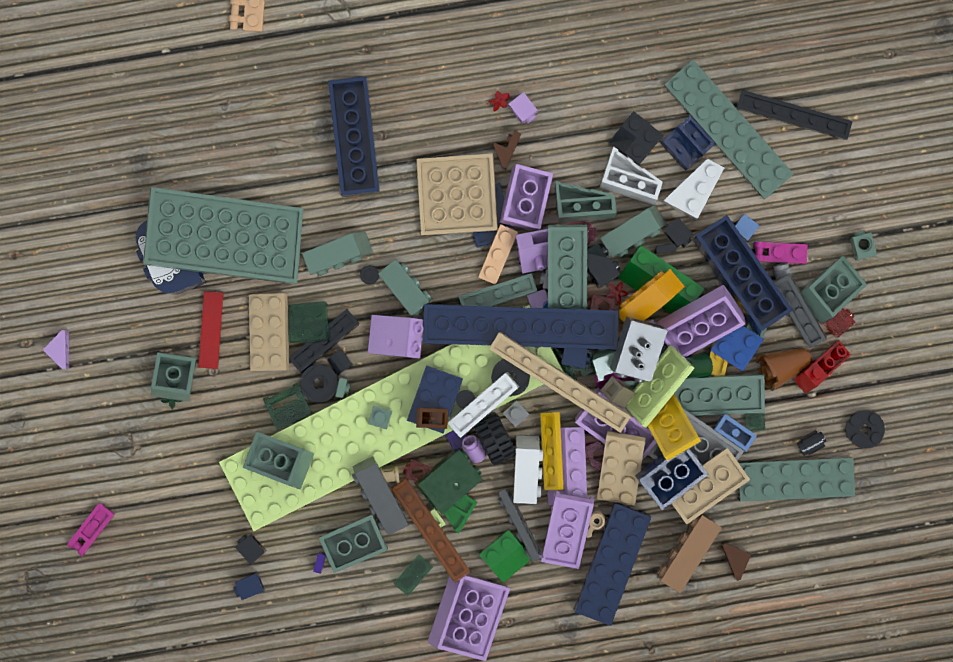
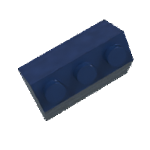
(672, 478)

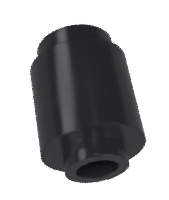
(811, 443)

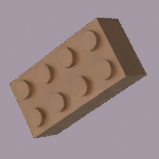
(688, 553)

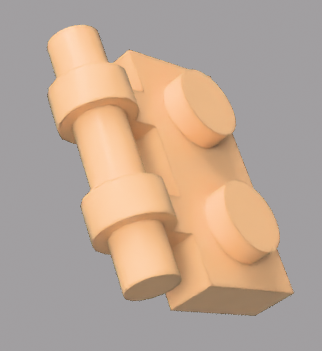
(253, 15)

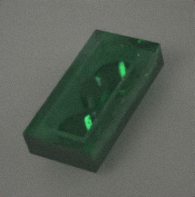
(413, 575)

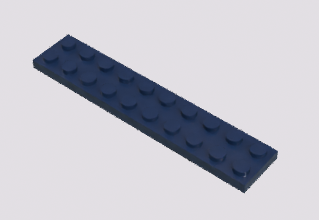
(524, 325)

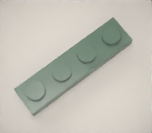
(500, 292)

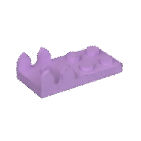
(567, 530)

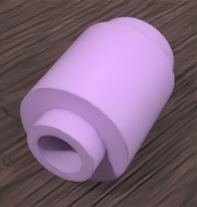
(474, 449)

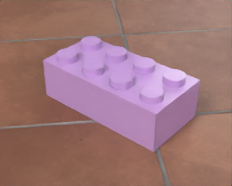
(702, 321)
(599, 428)

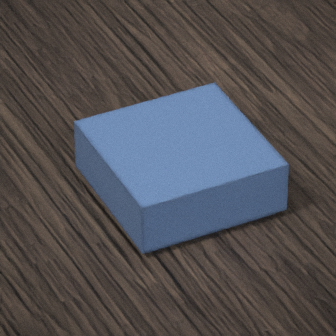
(746, 227)

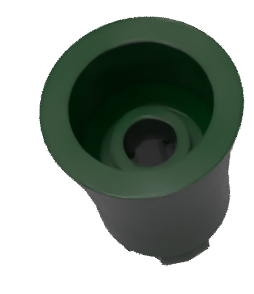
(702, 365)

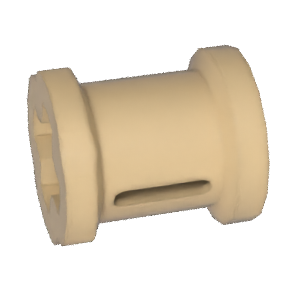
(391, 474)

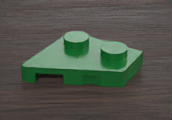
(460, 512)

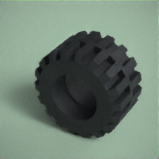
(495, 439)

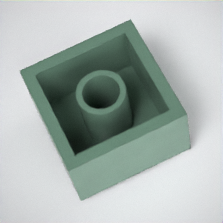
(173, 377)

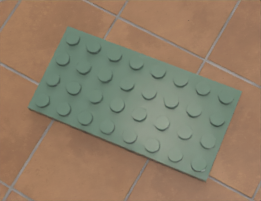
(223, 236)

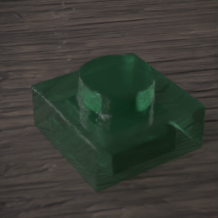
(755, 421)

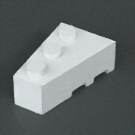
(694, 192)
(527, 470)

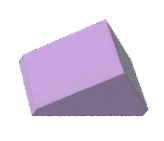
(59, 349)

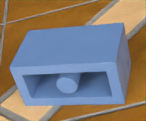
(735, 432)

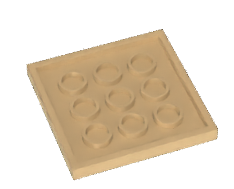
(457, 194)

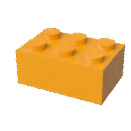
(651, 296)

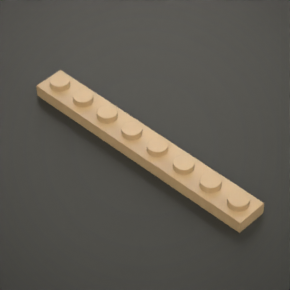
(560, 382)

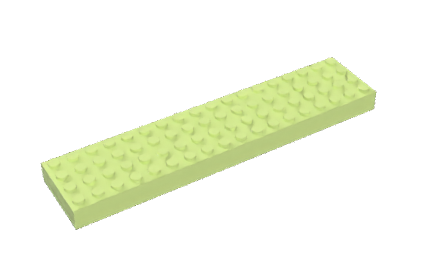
(344, 438)

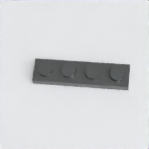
(801, 311)
(517, 519)

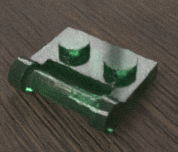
(290, 412)

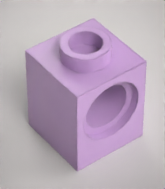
(523, 109)

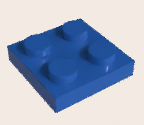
(737, 347)

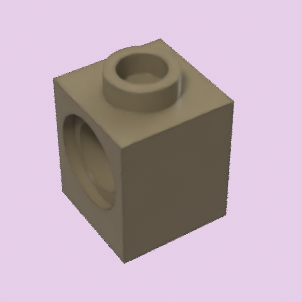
(618, 392)

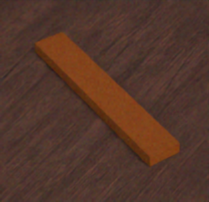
(430, 530)

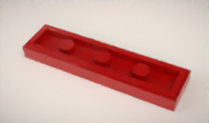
(211, 330)

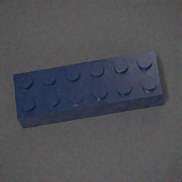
(354, 136)
(742, 274)
(612, 564)

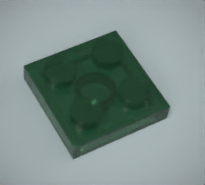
(308, 322)

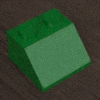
(505, 555)

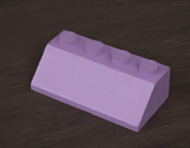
(573, 464)

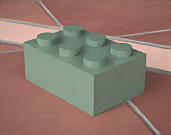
(353, 543)

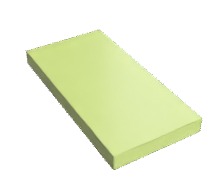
(653, 395)

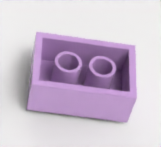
(526, 198)

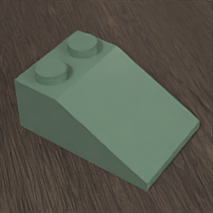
(832, 289)
(278, 460)

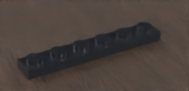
(794, 115)

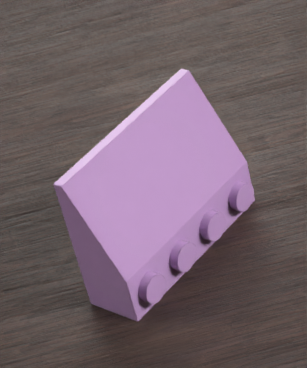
(468, 616)

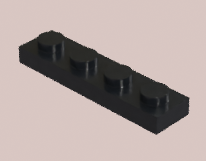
(312, 351)

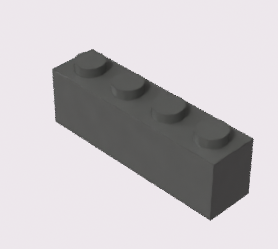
(380, 496)

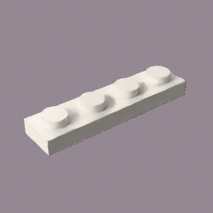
(483, 404)

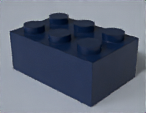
(435, 391)

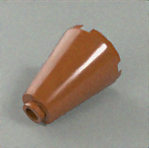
(782, 366)

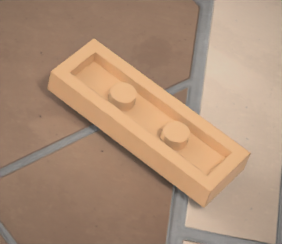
(498, 254)

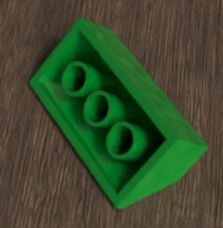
(646, 265)

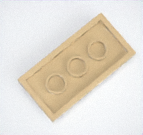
(268, 332)
(620, 464)
(723, 479)

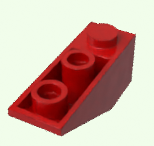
(822, 367)

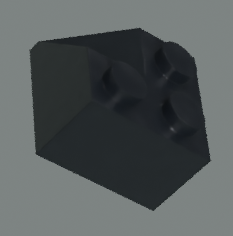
(635, 138)
(600, 267)

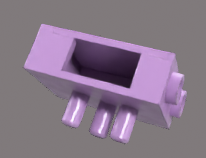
(533, 250)
(395, 336)

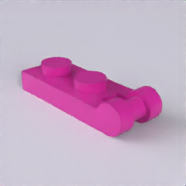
(781, 252)
(91, 528)

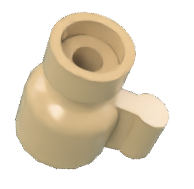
(596, 522)

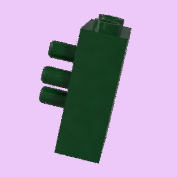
(449, 480)

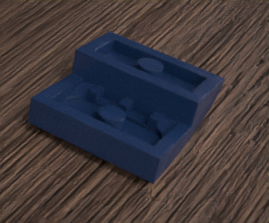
(688, 142)

